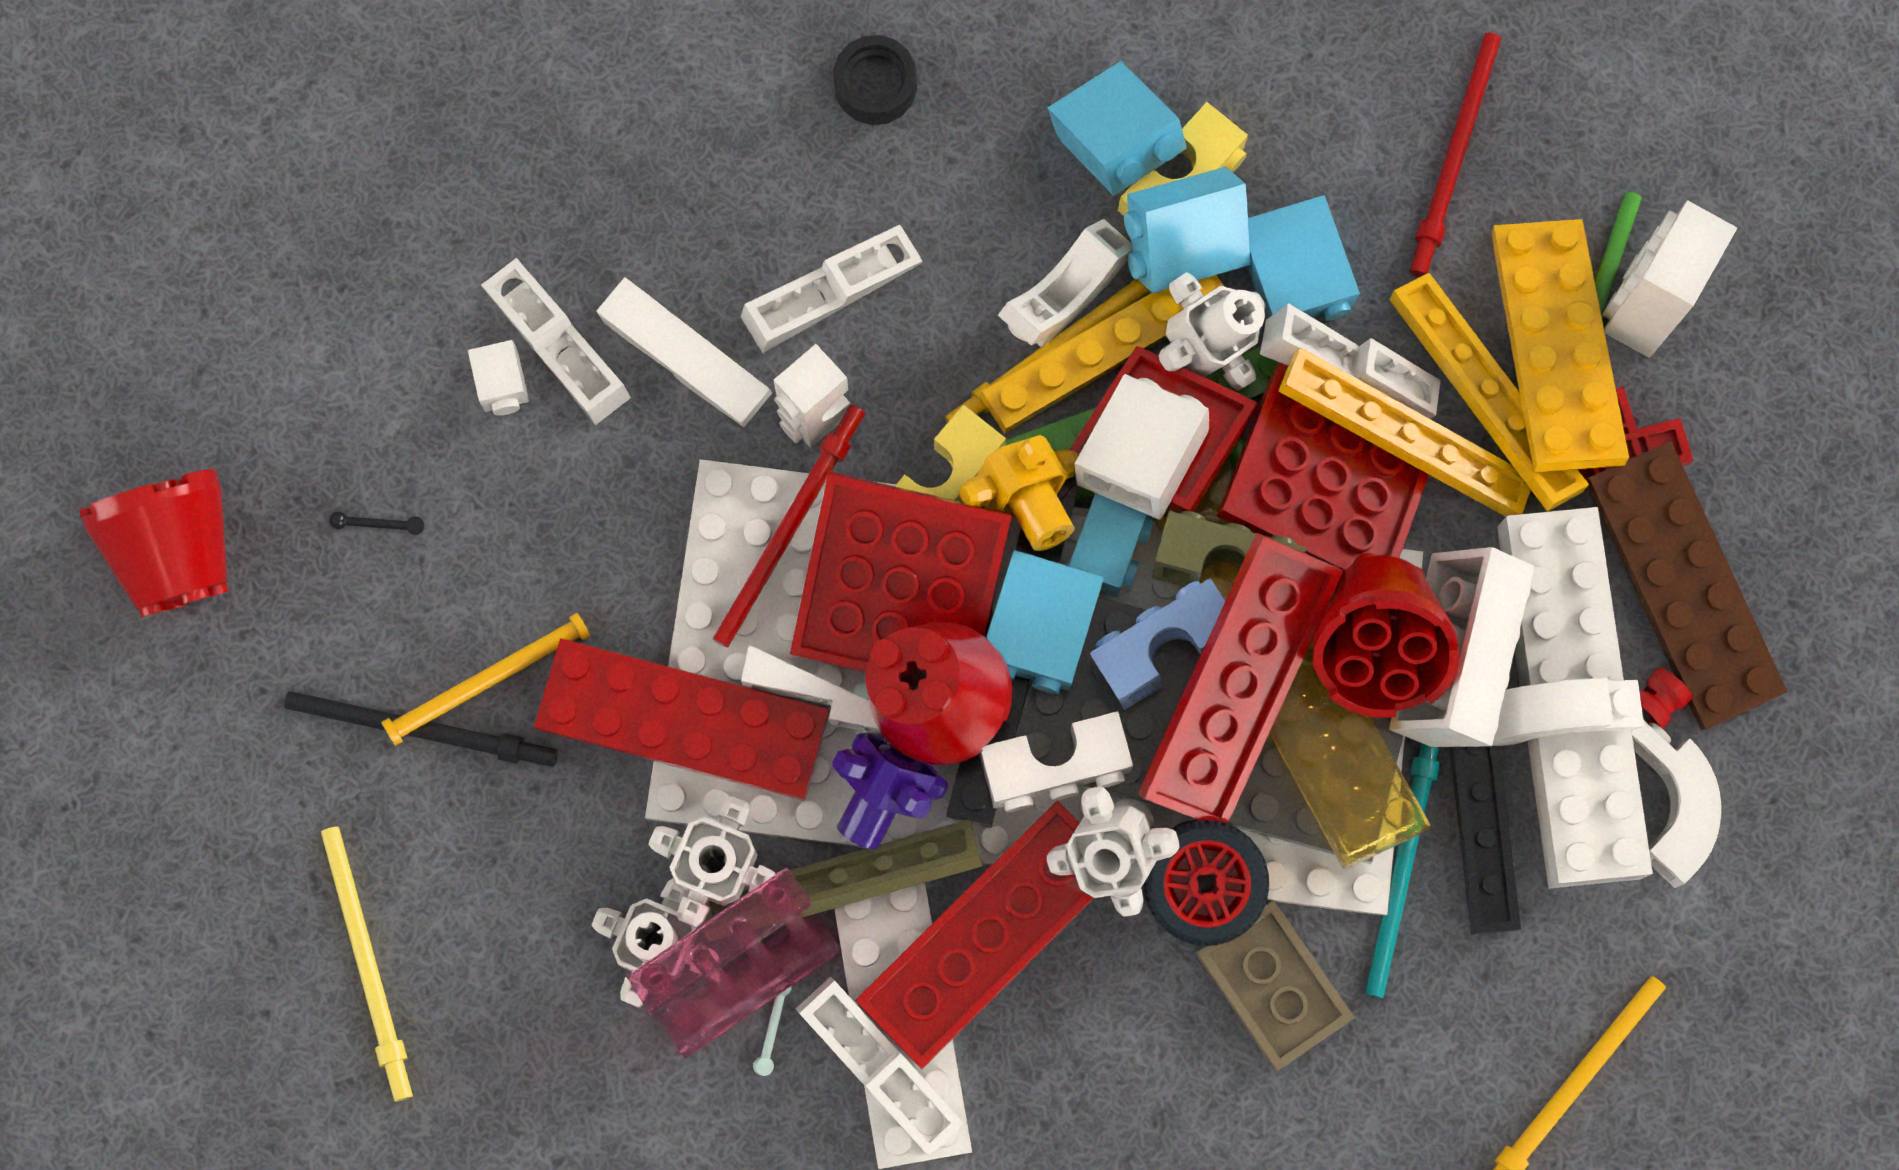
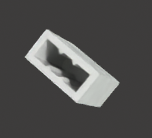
(1142, 446)

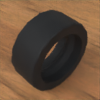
(872, 47)

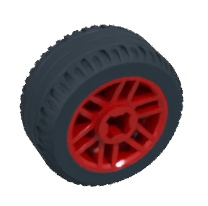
(1216, 913)

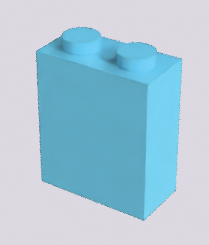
(1117, 128)
(1189, 228)
(1301, 261)
(1043, 620)

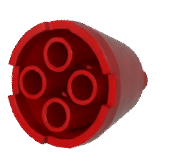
(163, 541)
(1384, 639)
(938, 691)

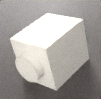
(498, 377)

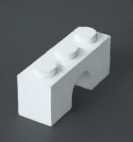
(811, 397)
(1098, 757)

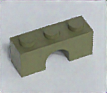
(1193, 544)

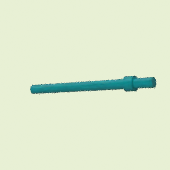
(1424, 772)

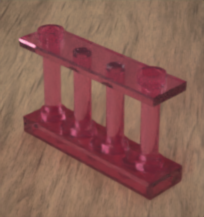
(749, 982)

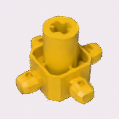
(1026, 482)

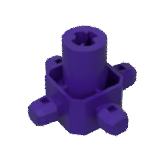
(883, 786)

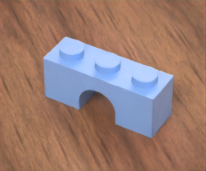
(1128, 657)

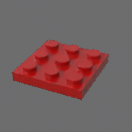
(1228, 419)

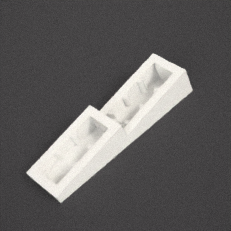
(840, 280)
(550, 331)
(683, 352)
(1370, 362)
(780, 678)
(879, 1066)

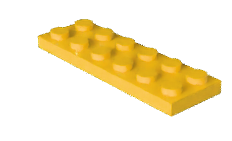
(1559, 346)

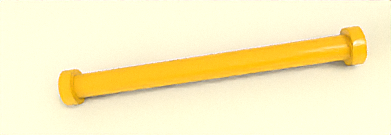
(484, 679)

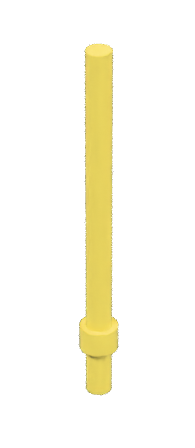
(390, 1050)

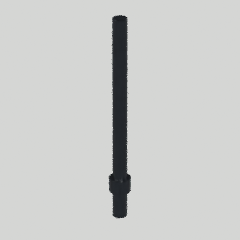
(508, 747)

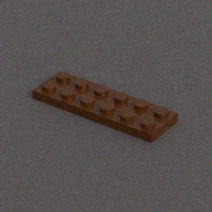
(1686, 585)

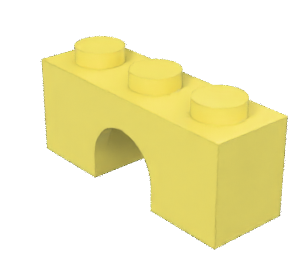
(1210, 144)
(965, 445)

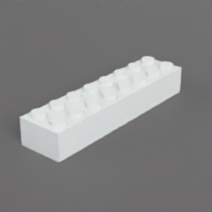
(1568, 632)

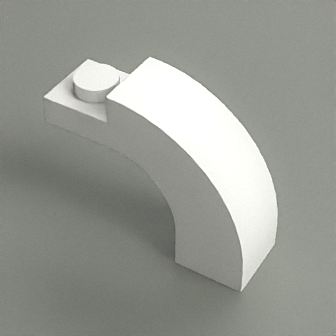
(1069, 287)
(1568, 708)
(1693, 803)

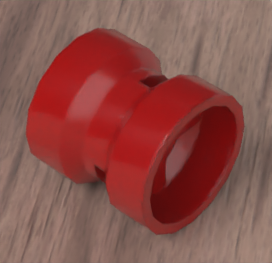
(1663, 696)

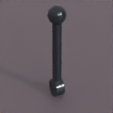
(414, 524)

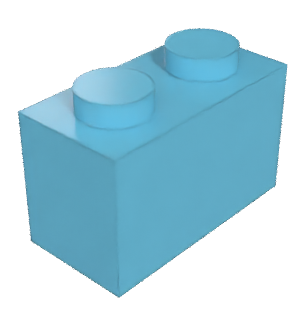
(1110, 541)

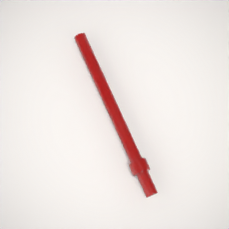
(1431, 231)
(833, 450)

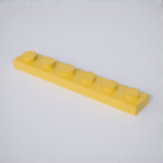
(1083, 358)
(1480, 384)
(1404, 433)

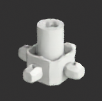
(1213, 331)
(704, 841)
(1113, 849)
(639, 922)

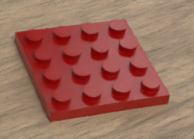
(1320, 484)
(894, 563)

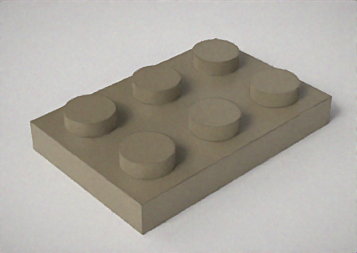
(1276, 988)

